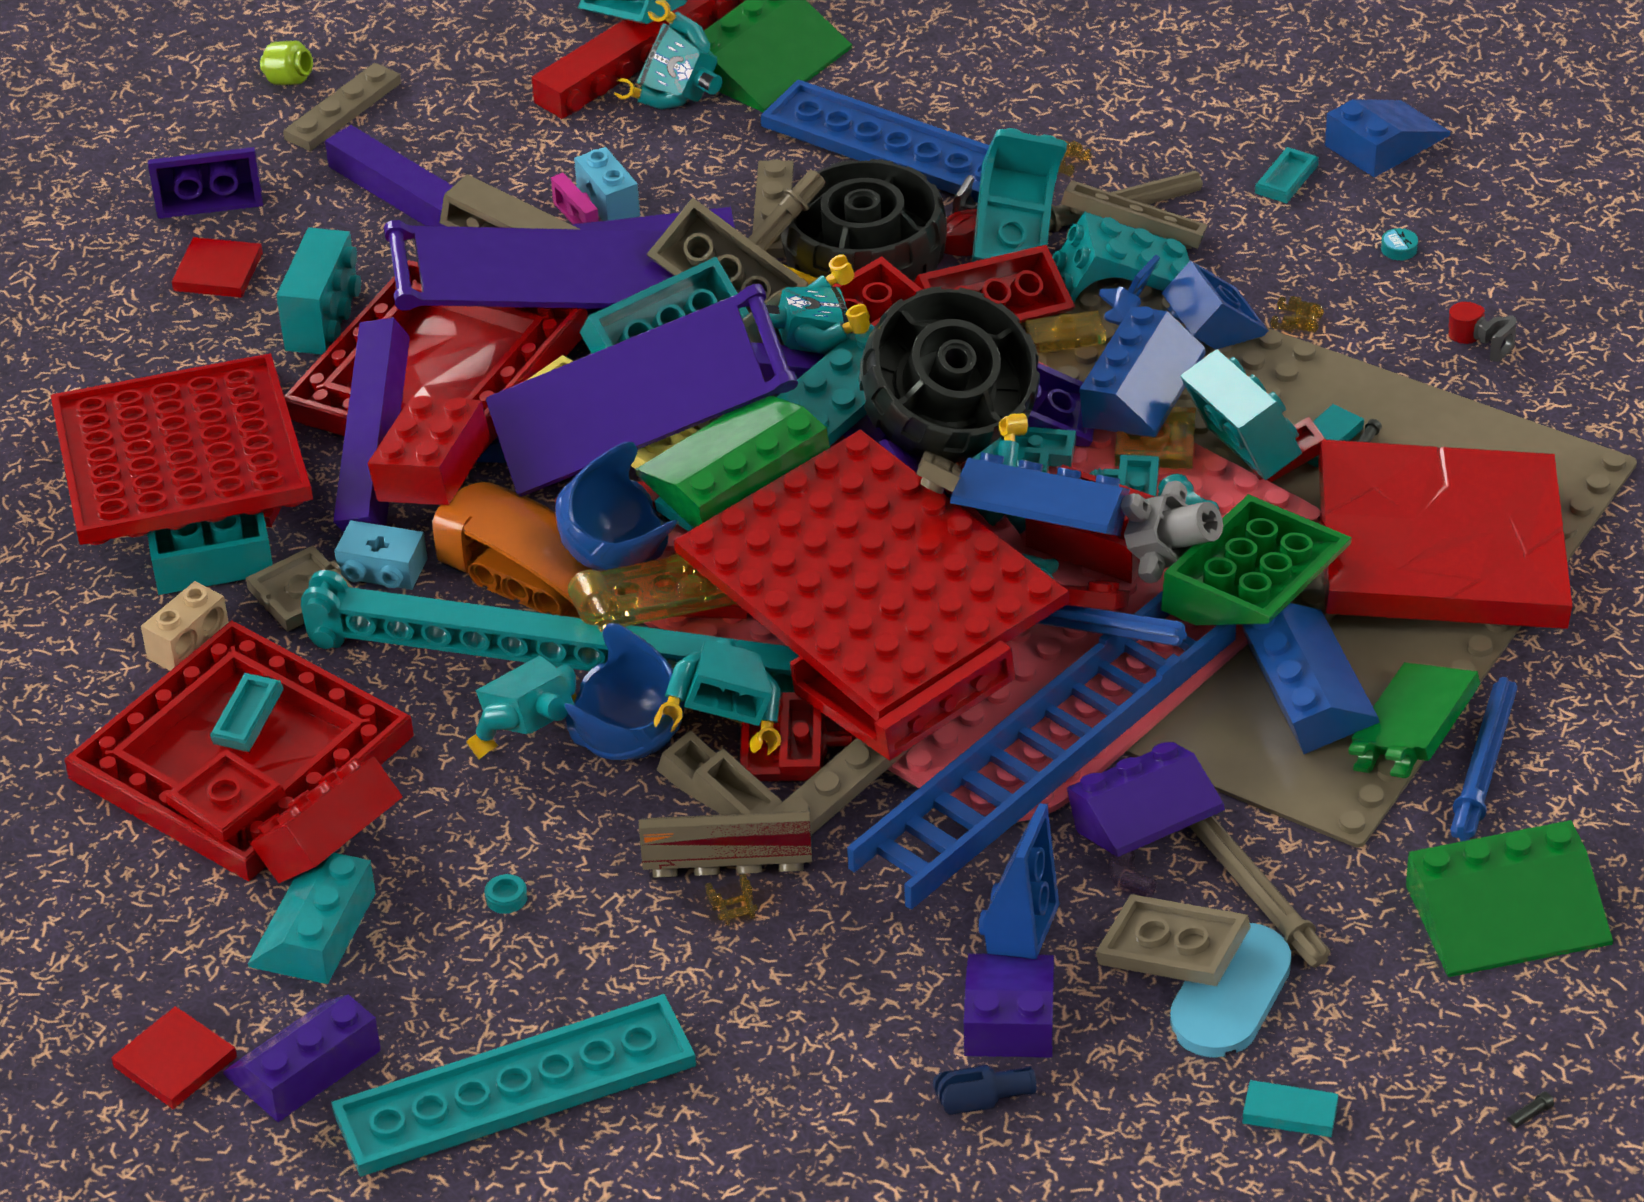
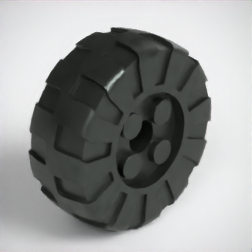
(869, 214)
(947, 372)

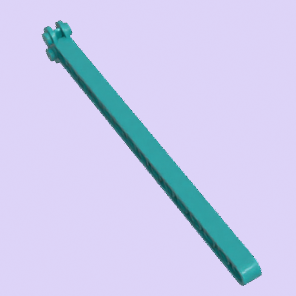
(341, 612)

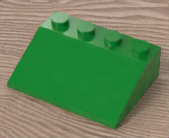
(771, 46)
(734, 457)
(1251, 568)
(1508, 898)

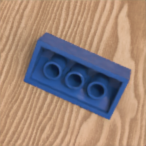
(1139, 374)
(1041, 495)
(1310, 677)

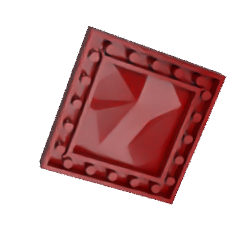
(450, 354)
(1445, 534)
(168, 730)

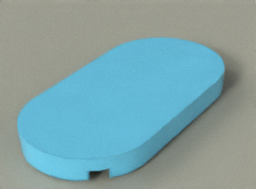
(1230, 1014)

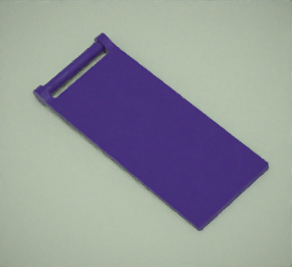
(522, 266)
(637, 391)

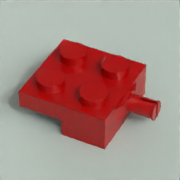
(801, 747)

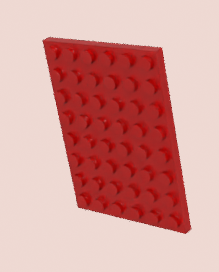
(179, 449)
(870, 573)

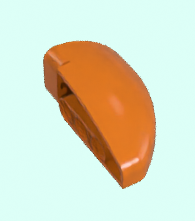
(507, 546)

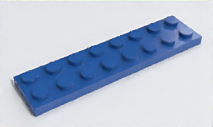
(875, 133)

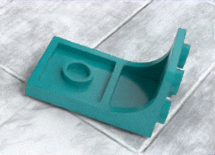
(1016, 192)
(1106, 249)

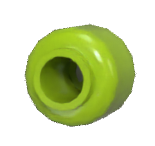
(286, 63)

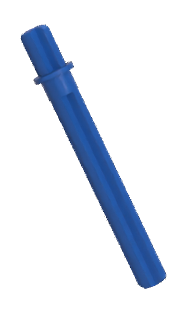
(1118, 624)
(1471, 806)

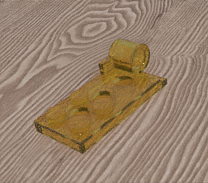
(643, 593)

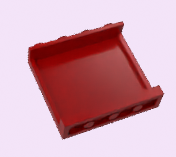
(917, 716)

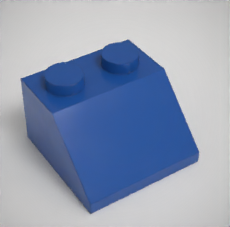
(1211, 308)

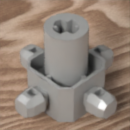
(1166, 528)

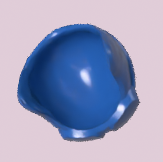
(608, 517)
(621, 699)

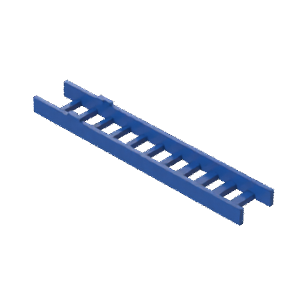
(1038, 785)

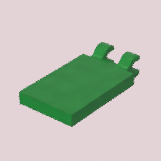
(1413, 716)

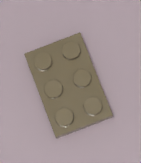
(1173, 940)

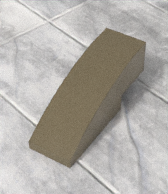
(714, 778)

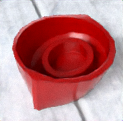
(960, 232)

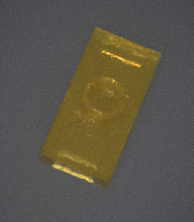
(1066, 331)

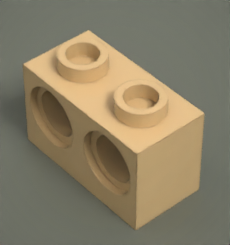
(183, 625)

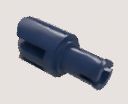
(981, 1087)

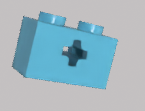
(607, 185)
(381, 554)

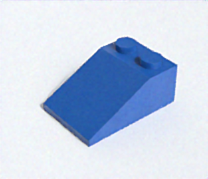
(1380, 133)
(1025, 896)

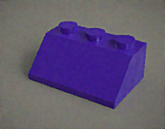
(206, 182)
(1143, 799)
(307, 1056)

